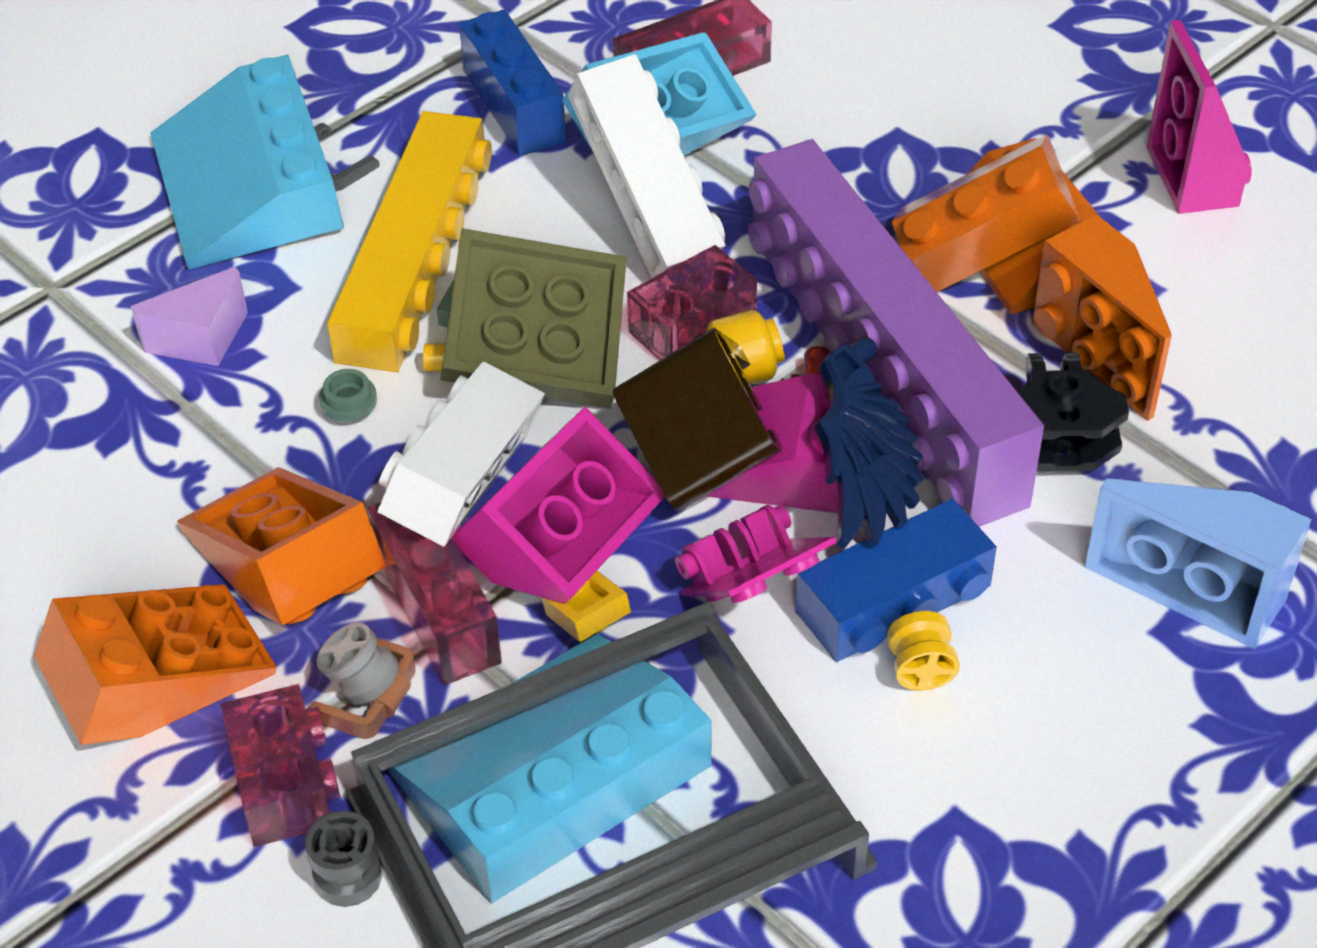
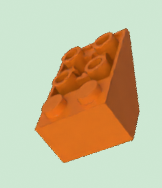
(1103, 306)
(146, 658)

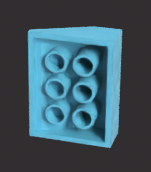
(246, 166)
(558, 772)

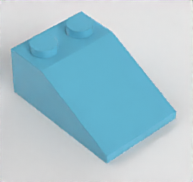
(691, 88)

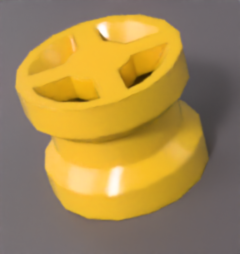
(923, 650)

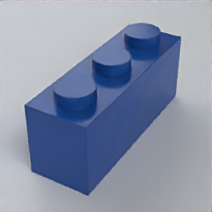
(512, 82)
(912, 569)

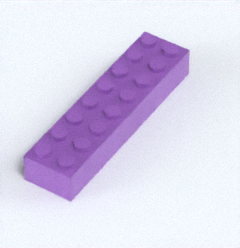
(857, 283)

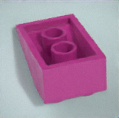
(1193, 134)
(799, 471)

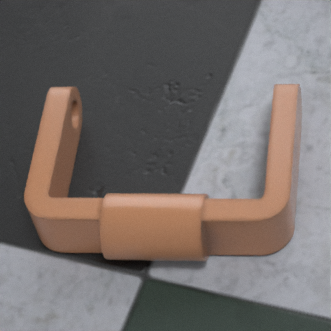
(381, 707)

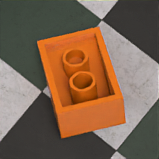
(286, 543)

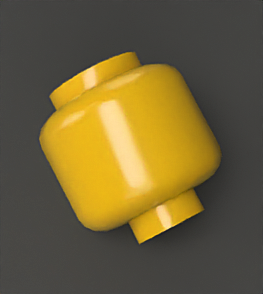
(758, 340)

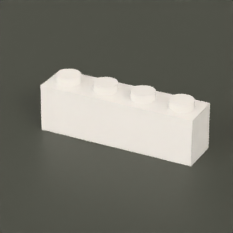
(644, 164)
(458, 452)

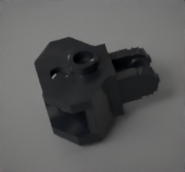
(1075, 414)

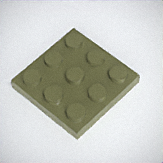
(536, 315)

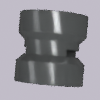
(343, 858)

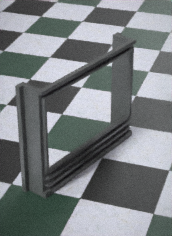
(658, 889)

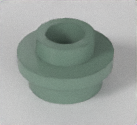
(347, 395)

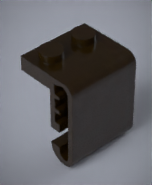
(697, 418)

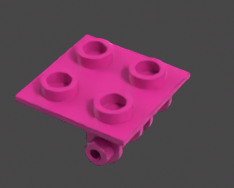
(741, 559)

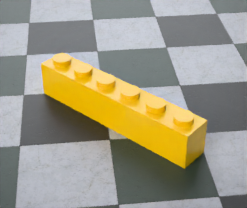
(409, 243)

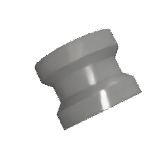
(357, 663)

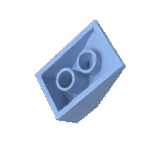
(1199, 552)

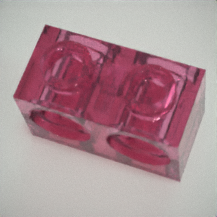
(686, 298)
(275, 751)

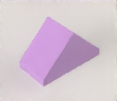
(193, 320)

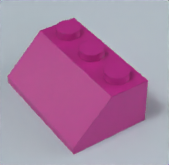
(561, 512)

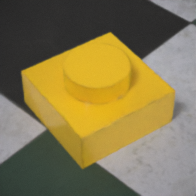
(590, 609)

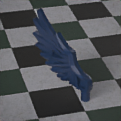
(866, 446)

